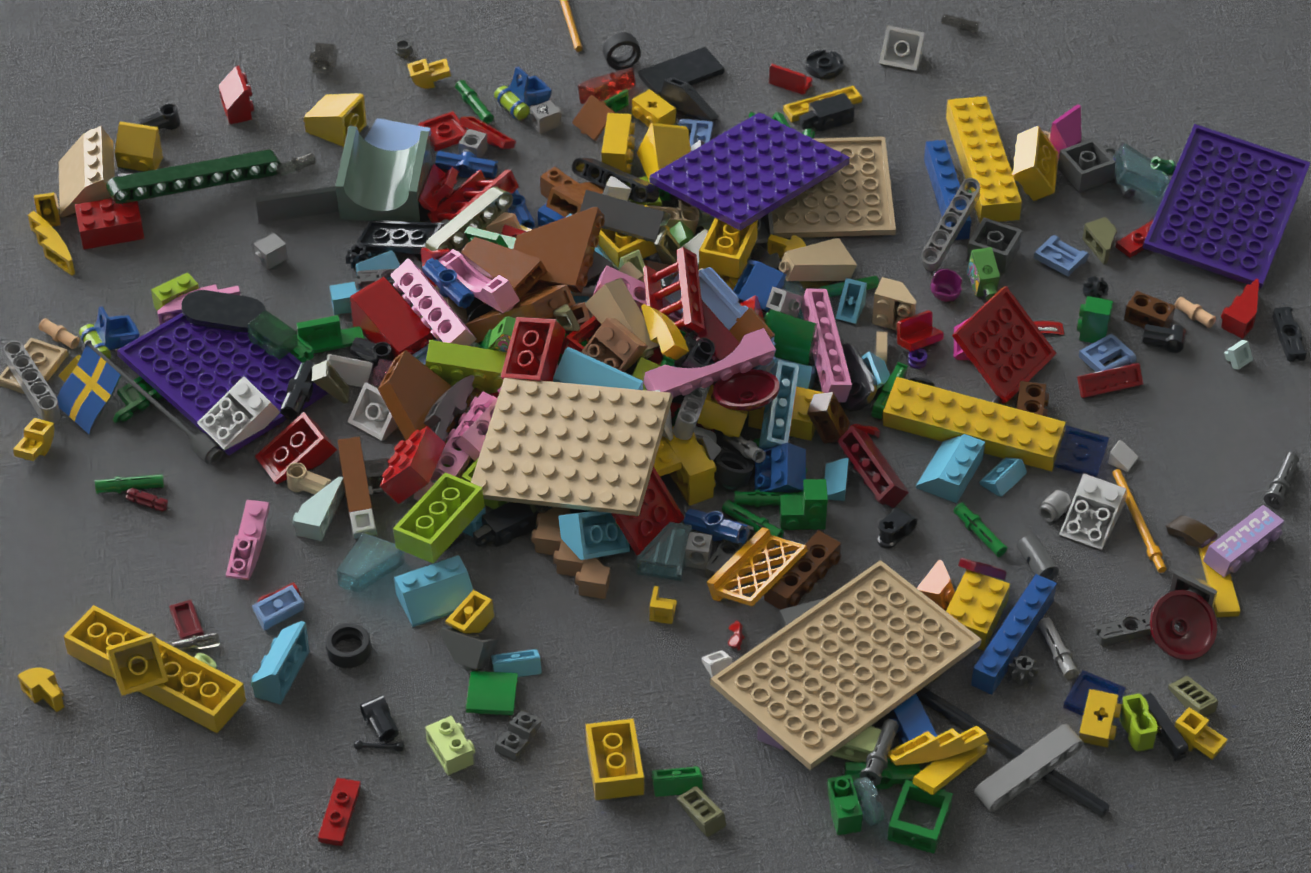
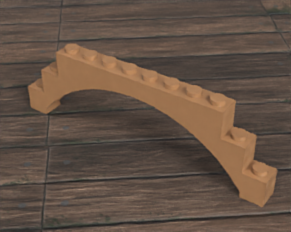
(590, 574)

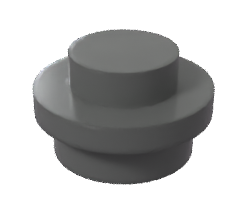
(403, 48)

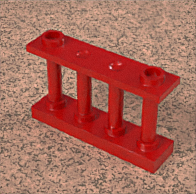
(469, 192)
(688, 284)

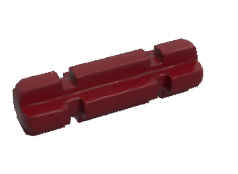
(147, 499)

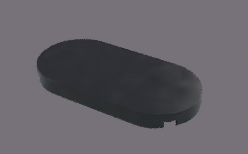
(221, 310)
(862, 379)

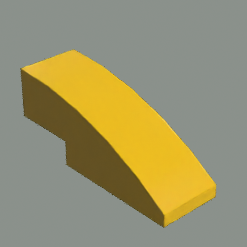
(664, 333)

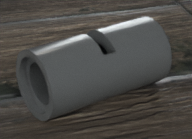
(1037, 557)

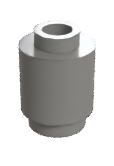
(1054, 506)

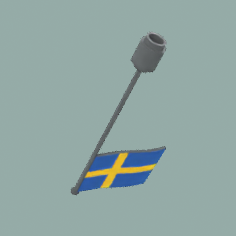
(94, 384)

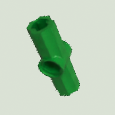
(891, 775)

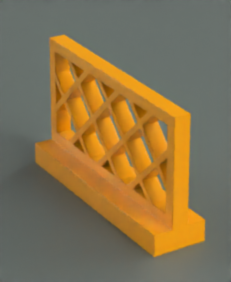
(748, 560)

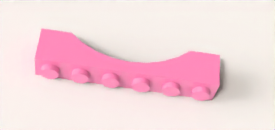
(495, 292)
(752, 351)

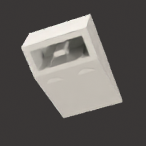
(238, 414)
(1093, 512)

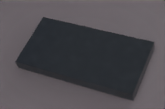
(689, 67)
(397, 236)

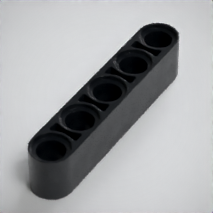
(600, 173)

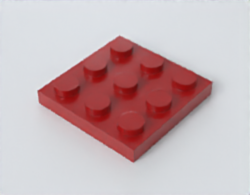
(656, 512)

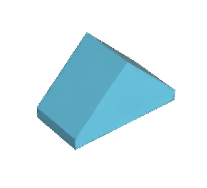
(852, 301)

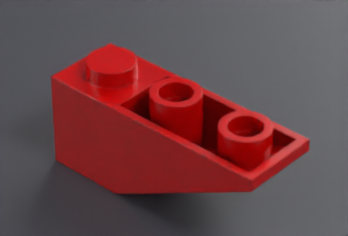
(1241, 315)

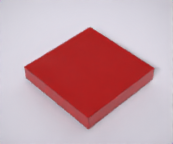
(445, 130)

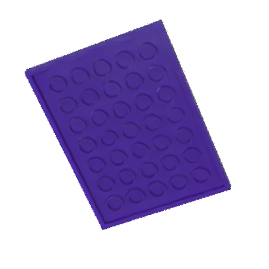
(749, 170)
(1227, 205)
(201, 363)

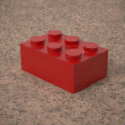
(108, 223)
(412, 464)

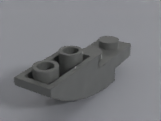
(448, 406)

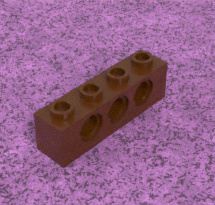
(802, 576)

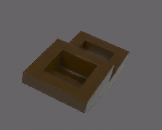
(1193, 531)

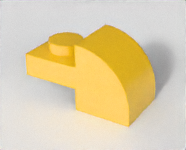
(425, 74)
(781, 245)
(36, 440)
(41, 684)
(1198, 735)

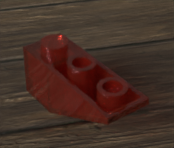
(607, 85)

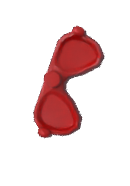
(868, 429)
(736, 639)

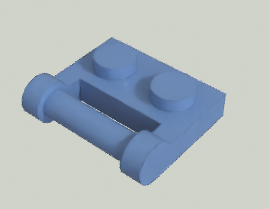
(699, 130)
(1060, 255)
(1105, 350)

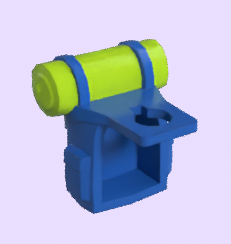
(522, 94)
(110, 332)

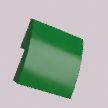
(793, 338)
(492, 693)

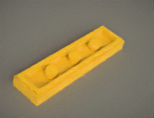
(798, 108)
(1226, 600)
(944, 770)

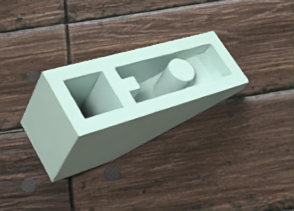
(318, 511)

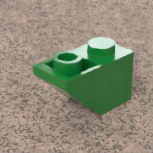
(844, 805)

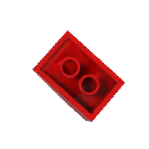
(297, 443)

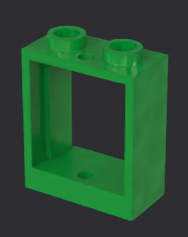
(904, 832)

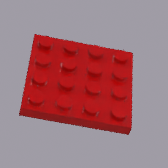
(1004, 344)

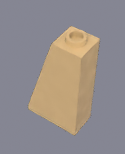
(818, 262)
(616, 302)

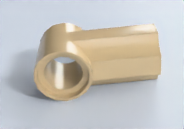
(302, 480)

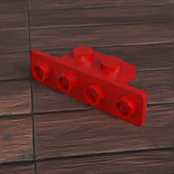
(437, 187)

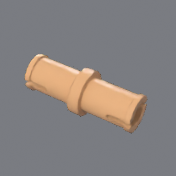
(1195, 312)
(59, 333)

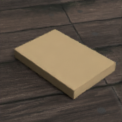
(46, 358)

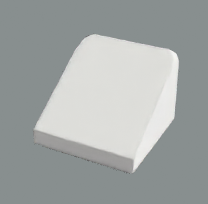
(1122, 456)
(362, 522)
(716, 662)

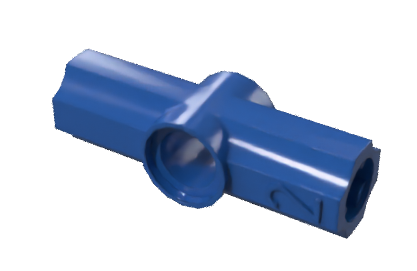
(466, 164)
(521, 211)
(448, 283)
(716, 525)

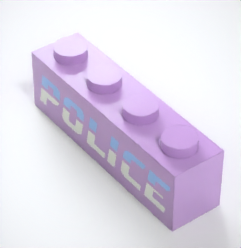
(1244, 541)

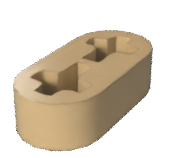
(881, 346)

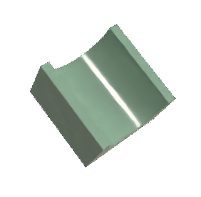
(382, 182)

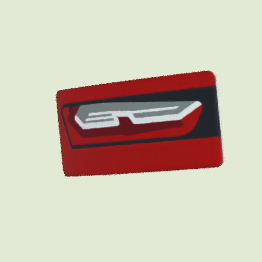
(1050, 327)

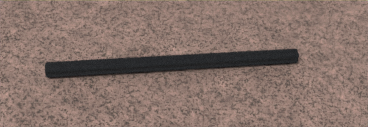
(1011, 750)

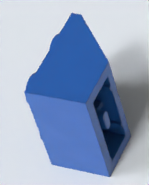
(758, 280)
(781, 469)

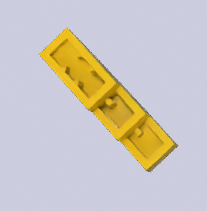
(52, 243)
(930, 748)

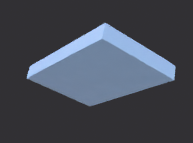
(394, 135)

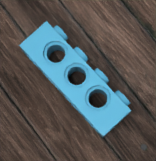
(779, 412)

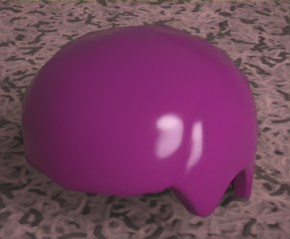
(946, 285)

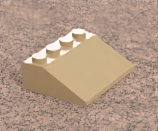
(86, 170)

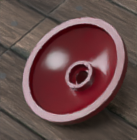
(747, 390)
(1195, 623)

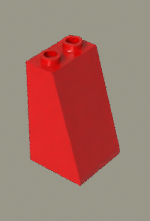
(388, 318)

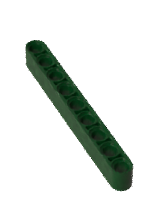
(192, 176)

